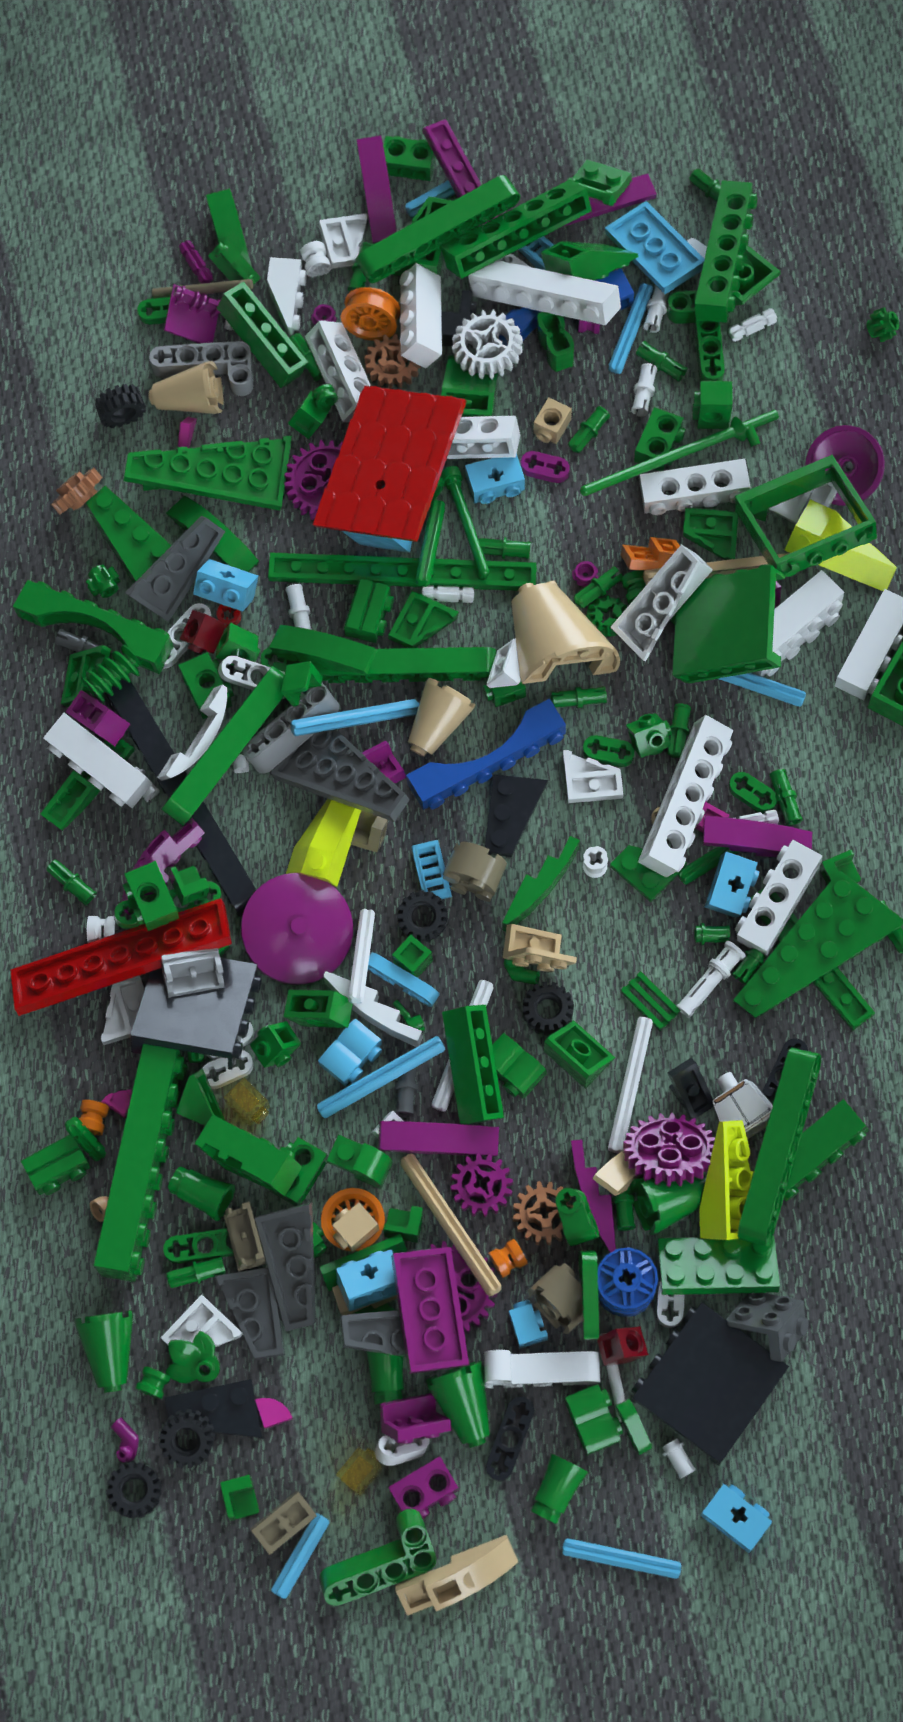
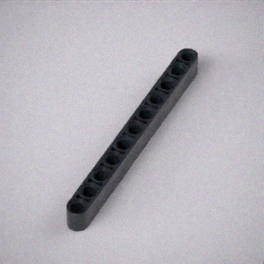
(156, 753)

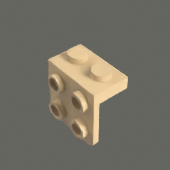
(536, 948)

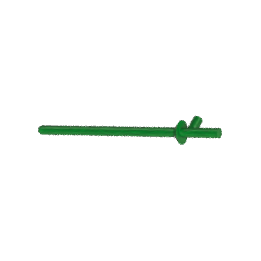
(737, 429)

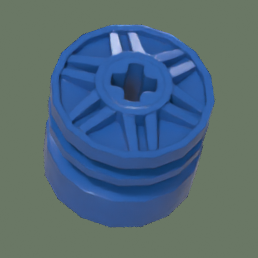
(617, 1296)

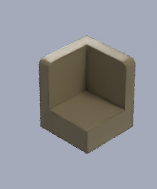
(370, 831)

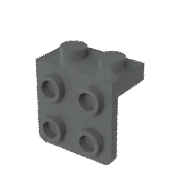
(772, 1315)

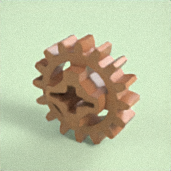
(389, 371)
(76, 491)
(532, 1214)

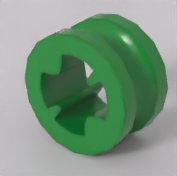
(324, 396)

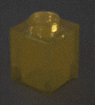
(247, 1103)
(360, 1470)

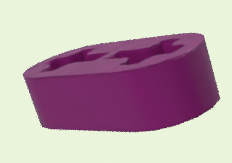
(545, 467)

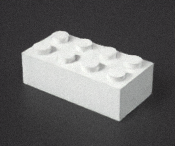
(804, 615)

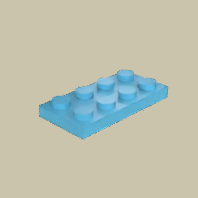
(661, 250)

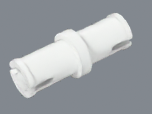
(656, 309)
(644, 389)
(299, 610)

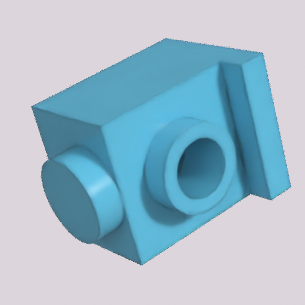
(527, 1324)

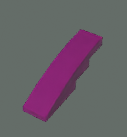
(376, 187)
(752, 836)
(438, 1138)
(599, 1204)

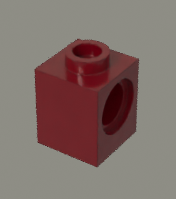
(202, 632)
(622, 1346)

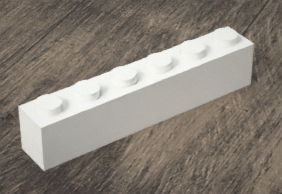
(546, 291)

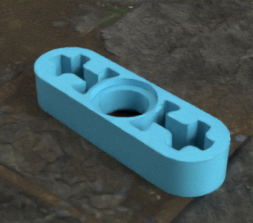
(395, 975)

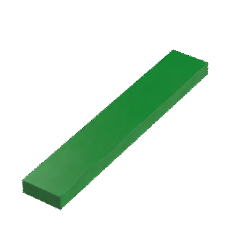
(834, 985)

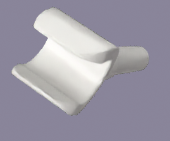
(240, 764)

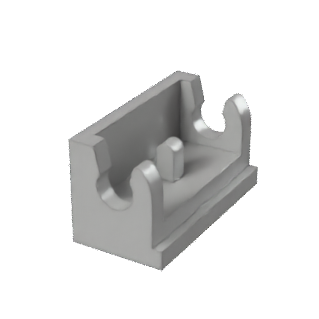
(192, 972)

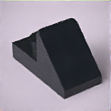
(690, 1088)

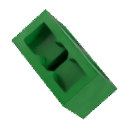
(408, 163)
(655, 439)
(308, 1173)

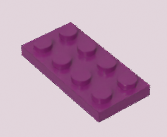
(429, 1310)

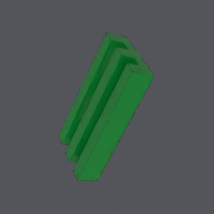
(659, 994)

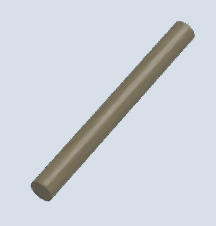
(205, 288)

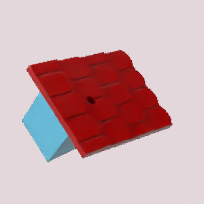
(389, 466)

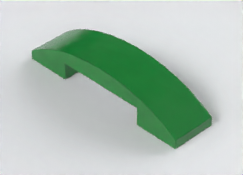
(230, 547)

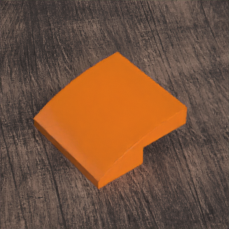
(649, 557)

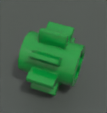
(882, 324)
(103, 581)

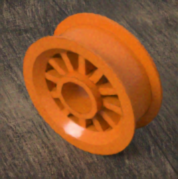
(370, 313)
(344, 1197)

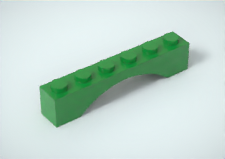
(46, 607)

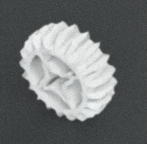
(490, 352)

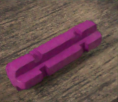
(195, 262)

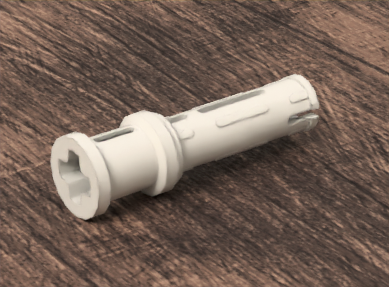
(718, 970)

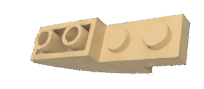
(459, 1579)

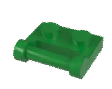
(602, 181)

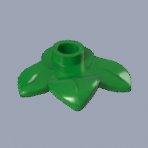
(190, 1356)

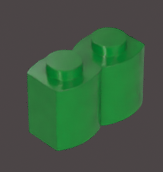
(555, 341)
(516, 1067)
(592, 1419)

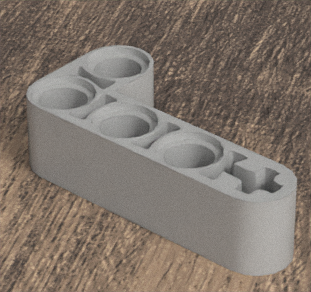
(204, 352)
(277, 740)

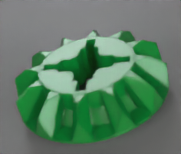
(601, 605)

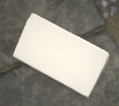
(505, 667)

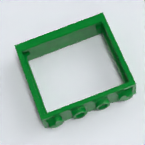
(791, 486)

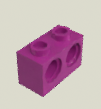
(98, 718)
(420, 1483)

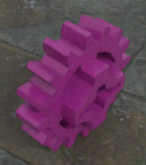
(470, 1191)

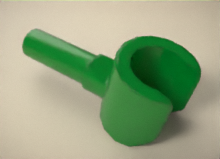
(415, 1021)

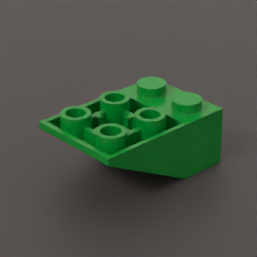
(586, 259)
(477, 392)

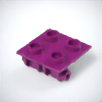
(192, 315)

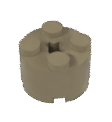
(474, 870)
(559, 1297)

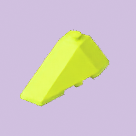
(860, 563)
(325, 843)
(726, 1183)

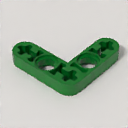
(590, 1309)

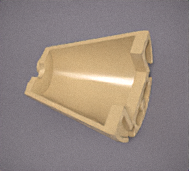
(556, 632)

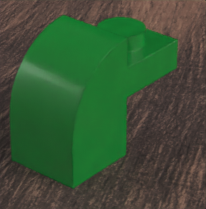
(362, 1160)

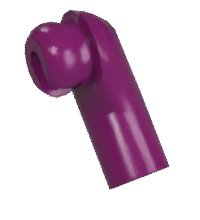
(129, 1441)

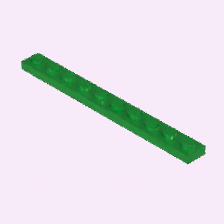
(397, 571)

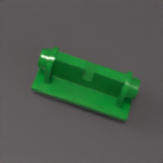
(232, 263)

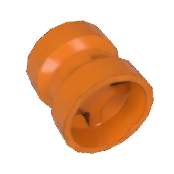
(93, 1115)
(501, 1260)

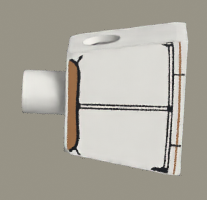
(742, 1102)

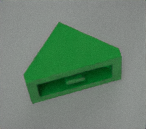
(198, 1100)

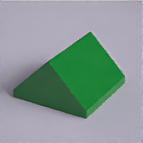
(755, 276)
(577, 1053)

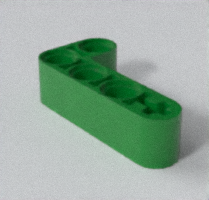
(705, 340)
(346, 1581)

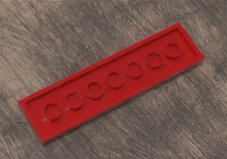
(117, 957)

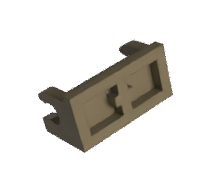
(244, 1237)
(283, 1522)

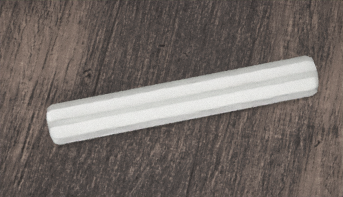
(361, 956)

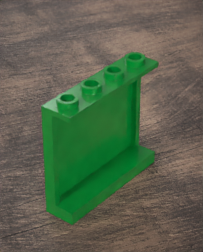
(727, 626)

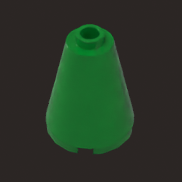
(663, 1205)
(107, 1347)
(463, 1400)

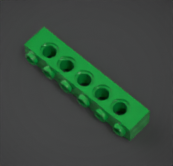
(516, 228)
(724, 251)

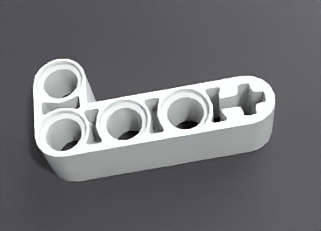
(541, 1368)

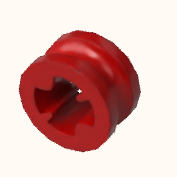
(220, 615)

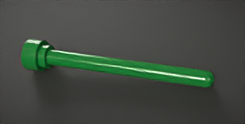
(453, 480)

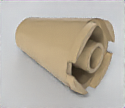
(189, 391)
(437, 717)

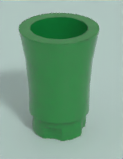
(202, 1192)
(385, 1376)
(557, 1488)

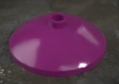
(855, 446)

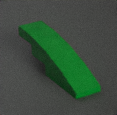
(323, 648)
(78, 792)
(535, 890)

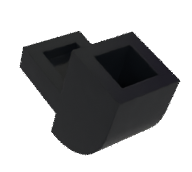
(451, 320)

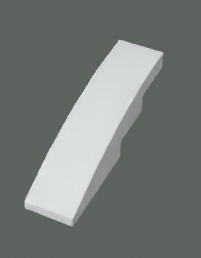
(376, 1013)

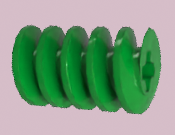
(112, 673)

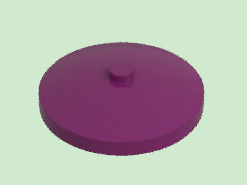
(296, 929)

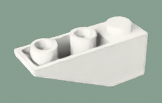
(284, 285)

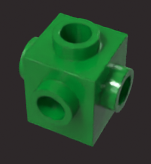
(649, 735)
(275, 1044)

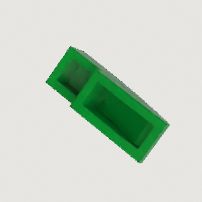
(226, 220)

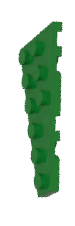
(224, 471)
(828, 934)

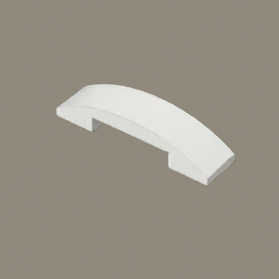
(214, 708)

